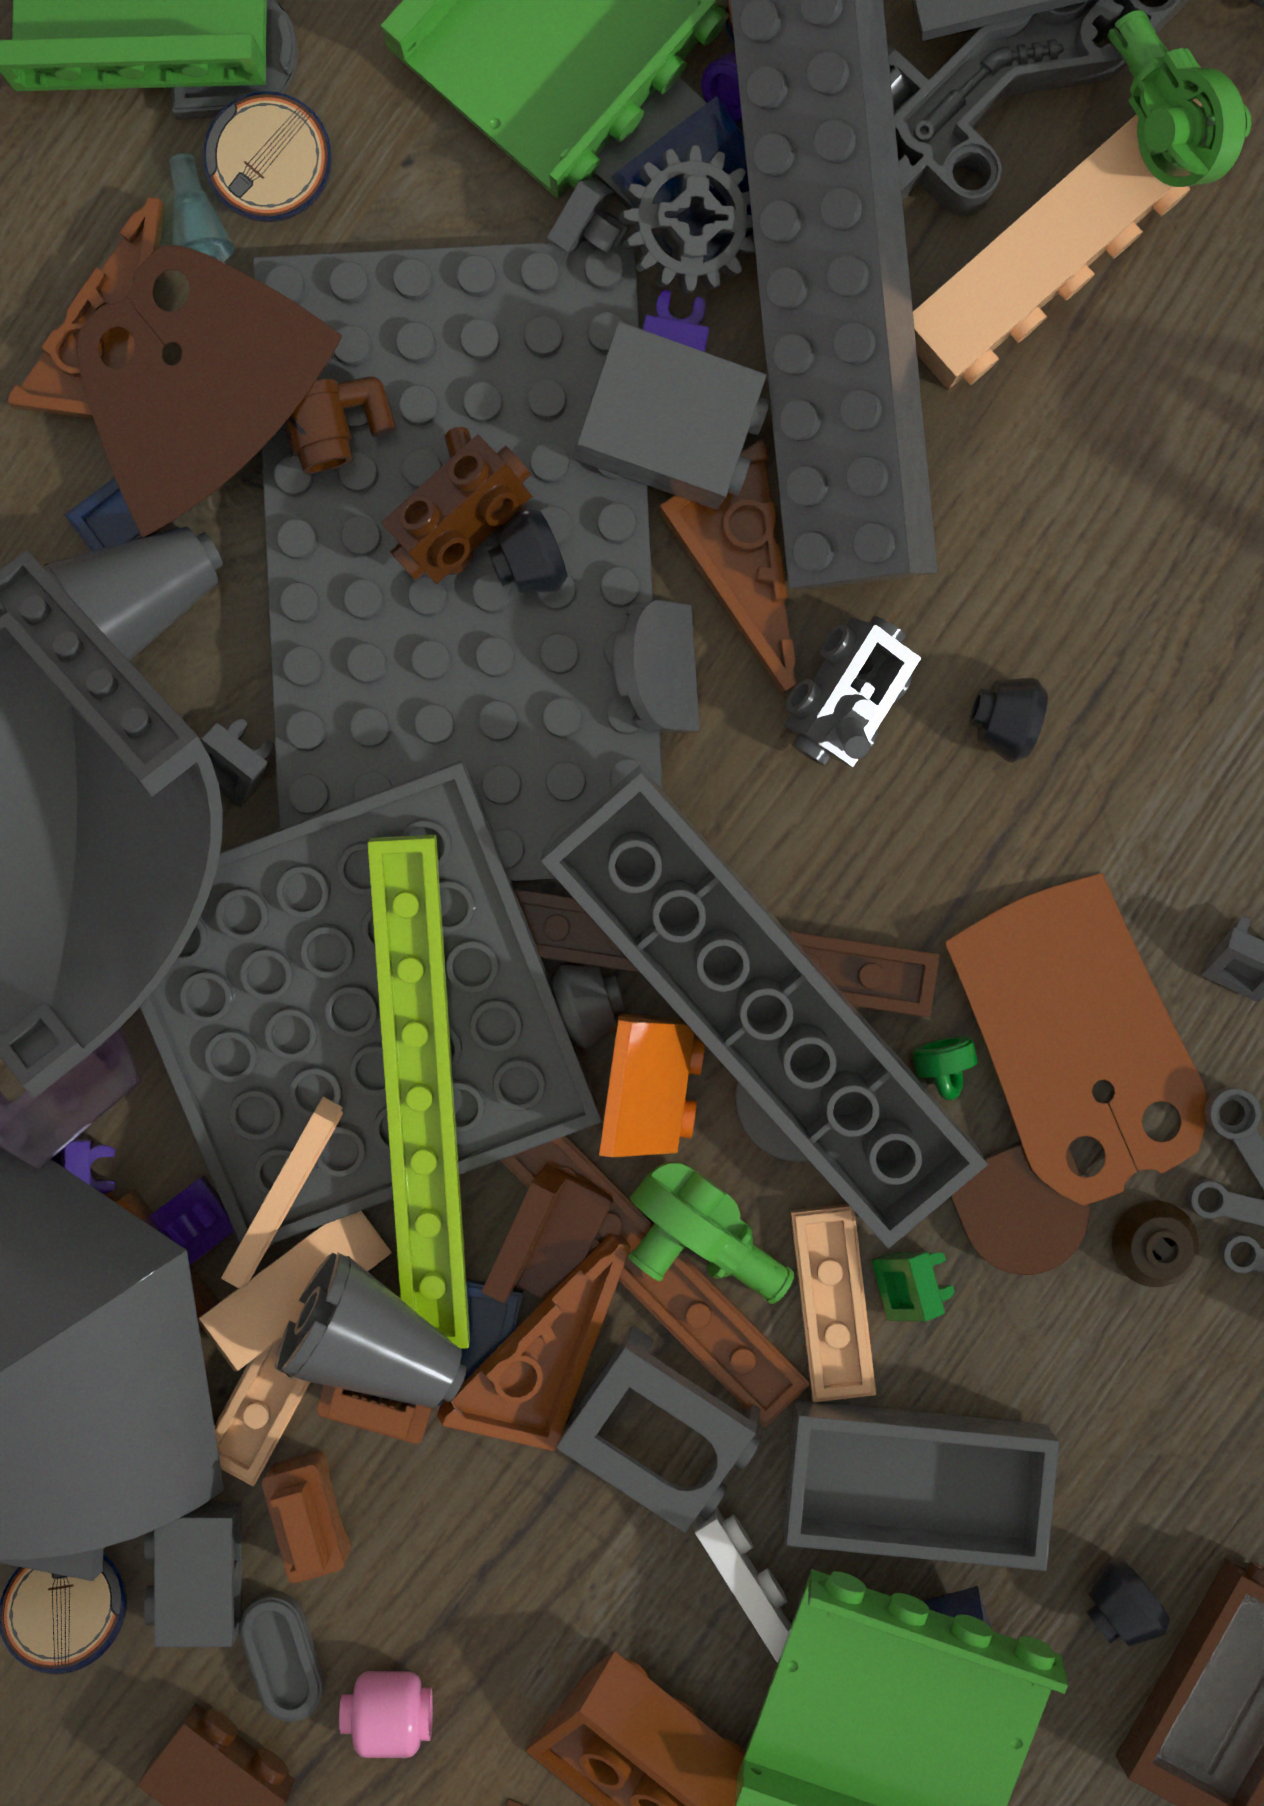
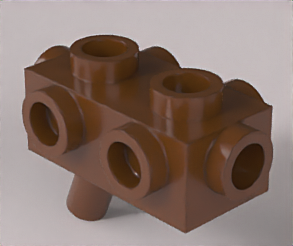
(457, 507)

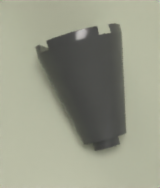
(140, 585)
(367, 1340)

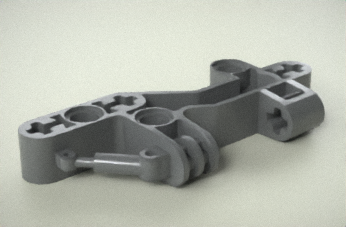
(1001, 60)

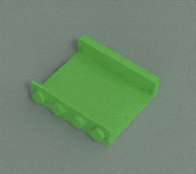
(134, 44)
(551, 74)
(894, 1705)

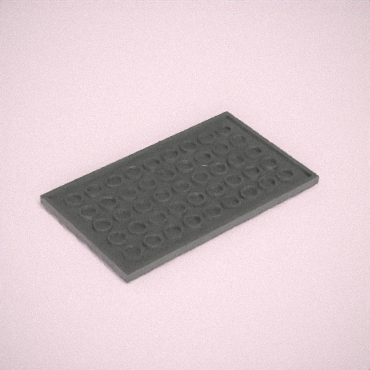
(414, 675)

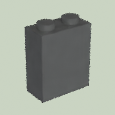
(672, 417)

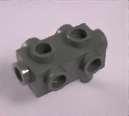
(851, 692)

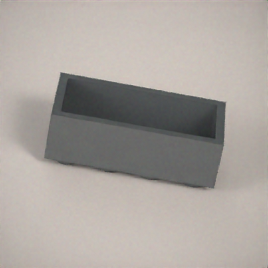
(920, 1485)

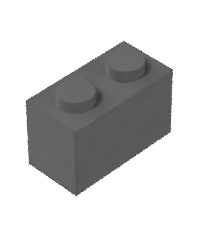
(196, 1578)

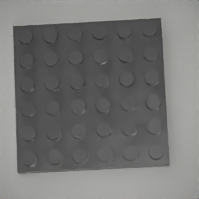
(285, 1007)

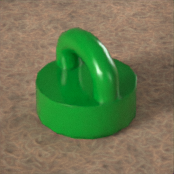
(945, 1062)

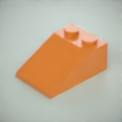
(649, 1086)

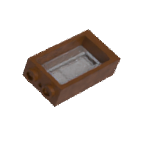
(1205, 1716)

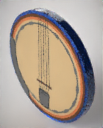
(267, 156)
(61, 1620)

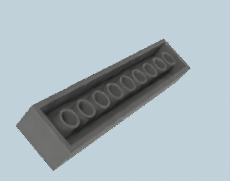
(834, 290)

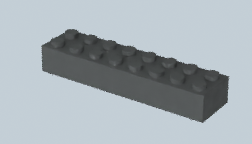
(763, 1006)

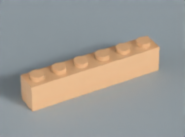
(1039, 257)

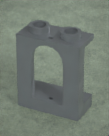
(725, 1428)

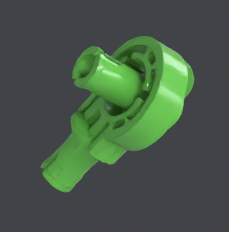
(1170, 125)
(704, 1218)

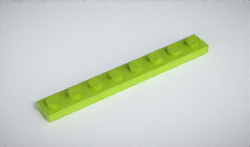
(419, 1080)

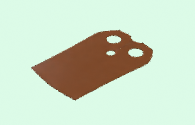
(1071, 1007)

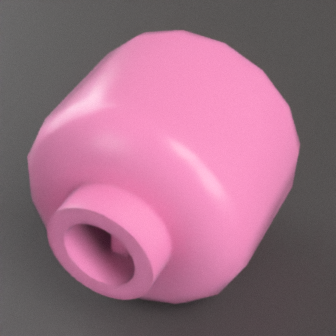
(387, 1714)

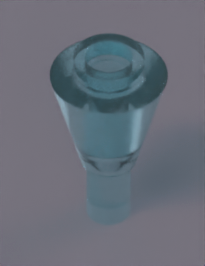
(193, 215)

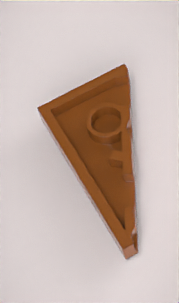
(56, 380)
(742, 563)
(535, 1374)

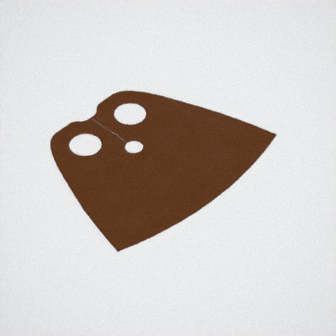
(196, 423)

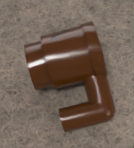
(319, 426)

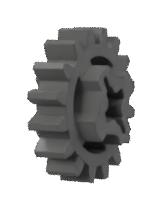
(691, 191)

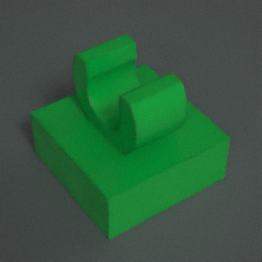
(910, 1285)

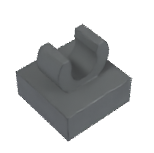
(586, 219)
(234, 763)
(1238, 962)

